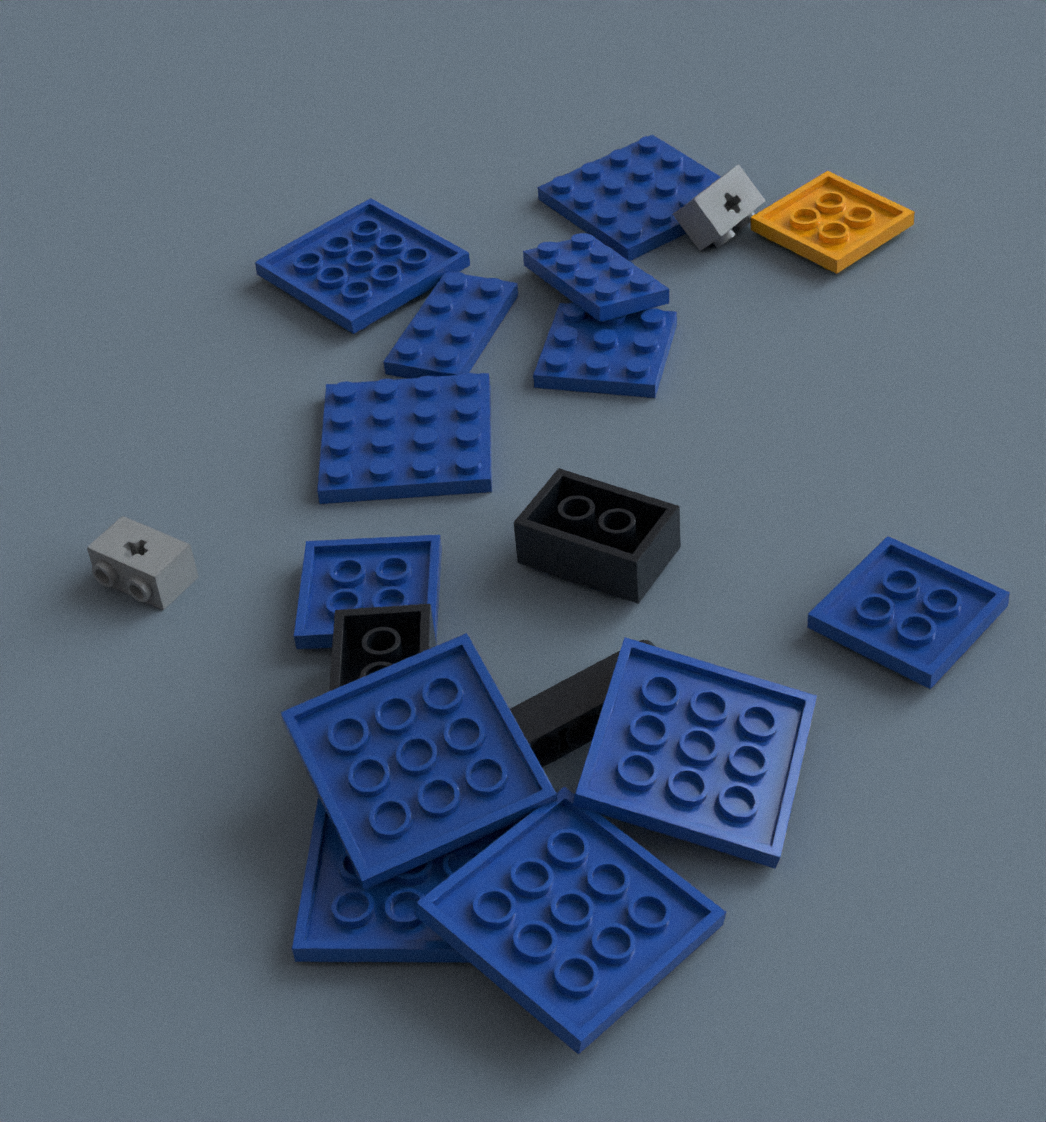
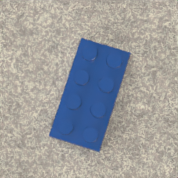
(595, 277)
(451, 327)

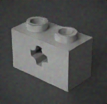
(719, 208)
(142, 562)

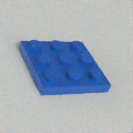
(606, 356)
(364, 576)
(908, 611)

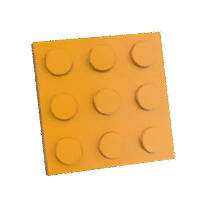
(832, 221)

